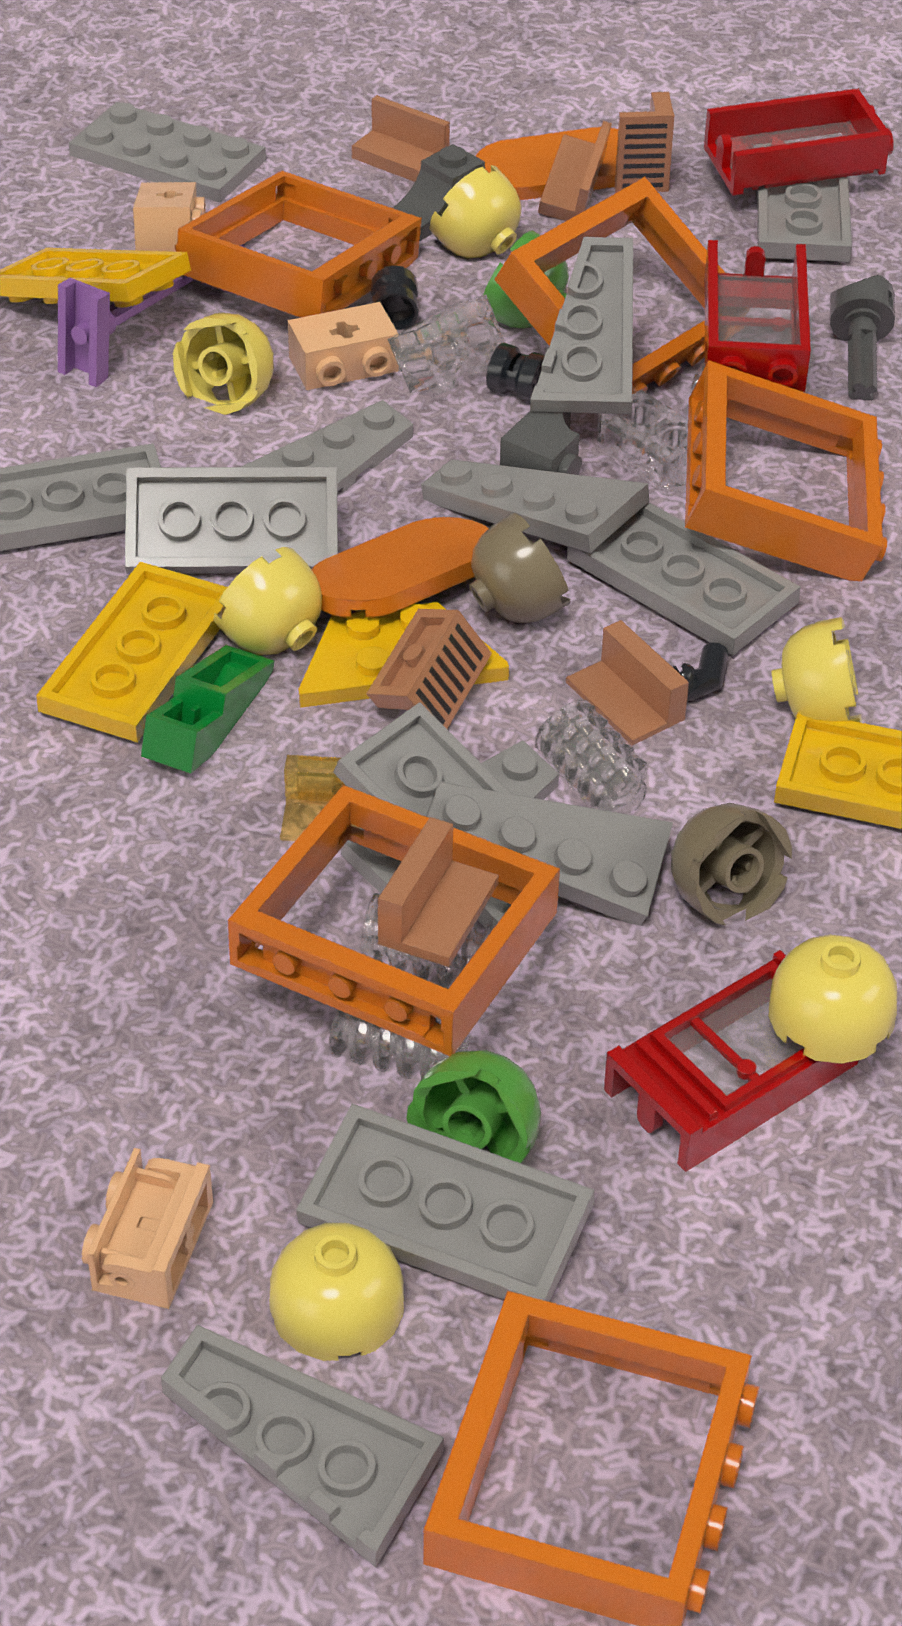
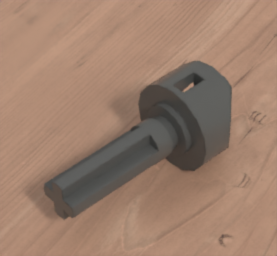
(863, 316)

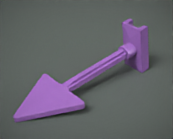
(89, 319)

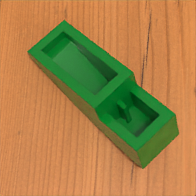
(204, 708)

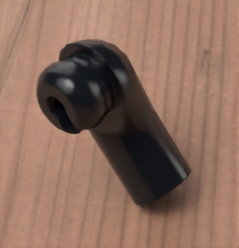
(710, 673)

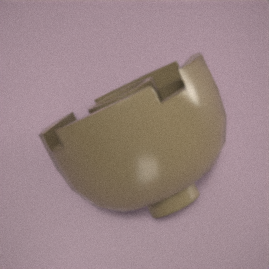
(516, 574)
(736, 849)

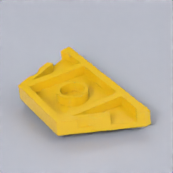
(356, 651)

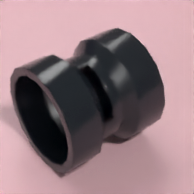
(397, 292)
(514, 371)

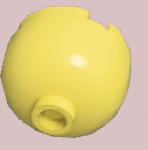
(479, 215)
(222, 352)
(272, 605)
(817, 673)
(834, 998)
(336, 1292)

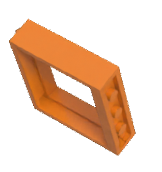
(640, 204)
(378, 236)
(766, 524)
(366, 985)
(556, 1572)

